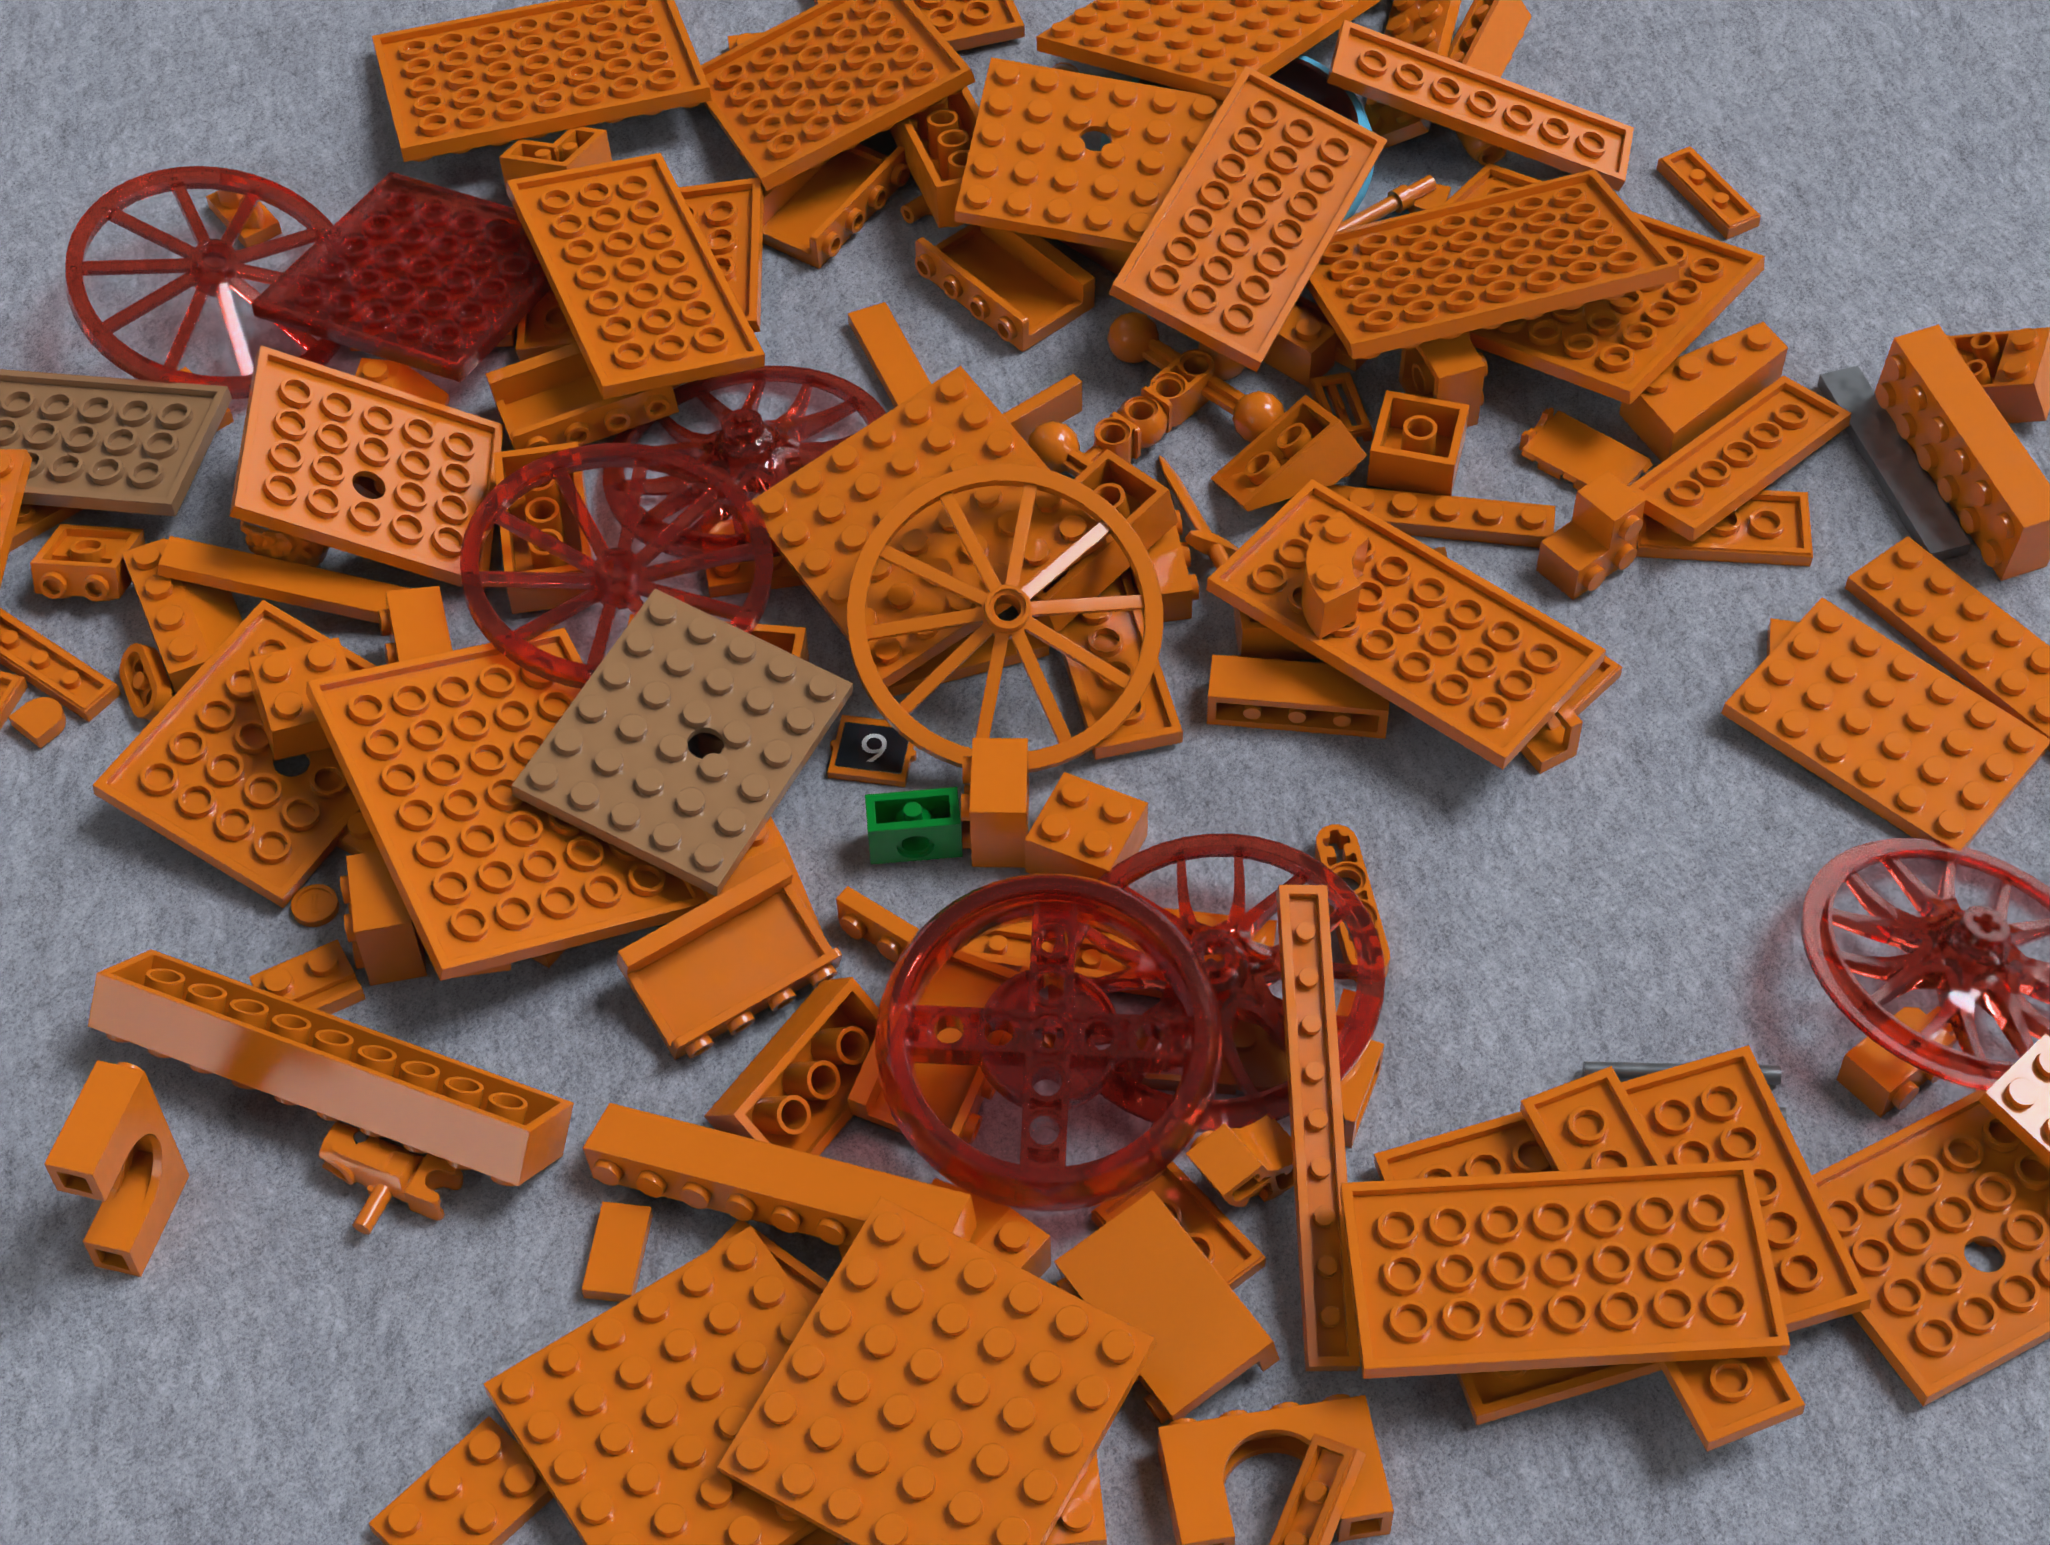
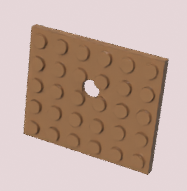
(622, 745)

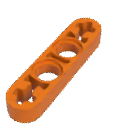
(1354, 868)

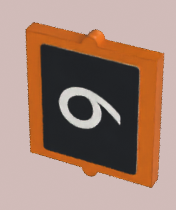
(870, 752)

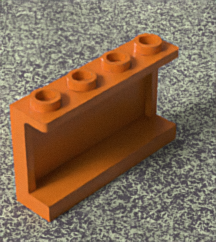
(830, 202)
(1008, 281)
(558, 402)
(728, 961)
(950, 1089)
(1163, 1284)

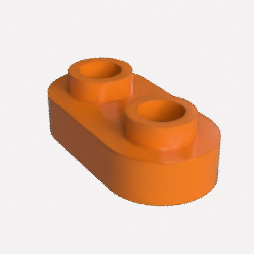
(144, 680)

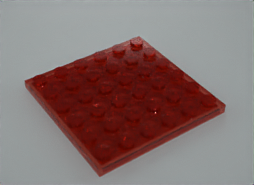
(413, 278)

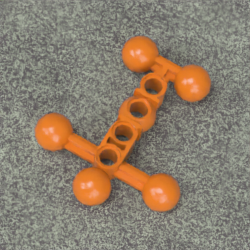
(1173, 396)

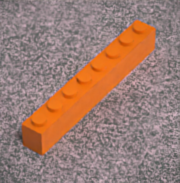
(758, 1178)

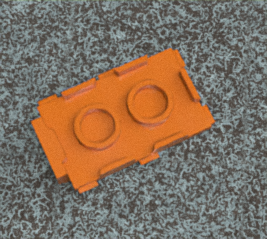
(1578, 451)

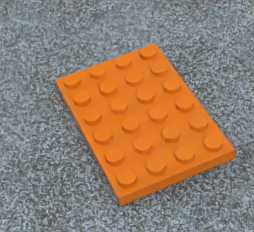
(1886, 727)

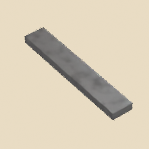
(1894, 465)

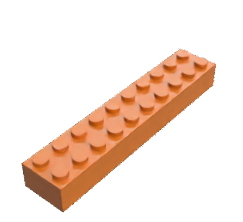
(331, 1067)

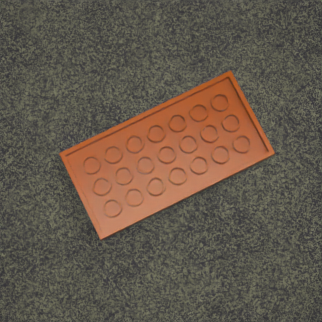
(1248, 218)
(634, 275)
(1422, 629)
(1561, 1269)

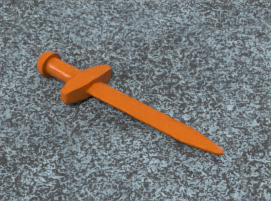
(1202, 538)

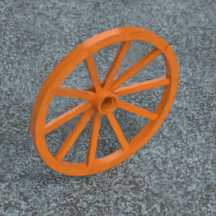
(1031, 479)

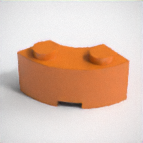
(1332, 573)
(1245, 1160)

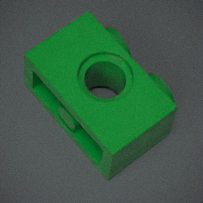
(914, 825)

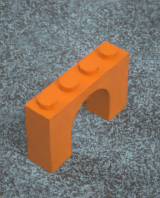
(126, 1157)
(1203, 1453)

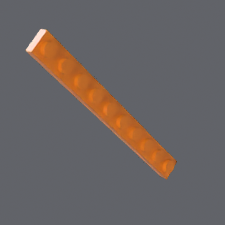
(1316, 1127)

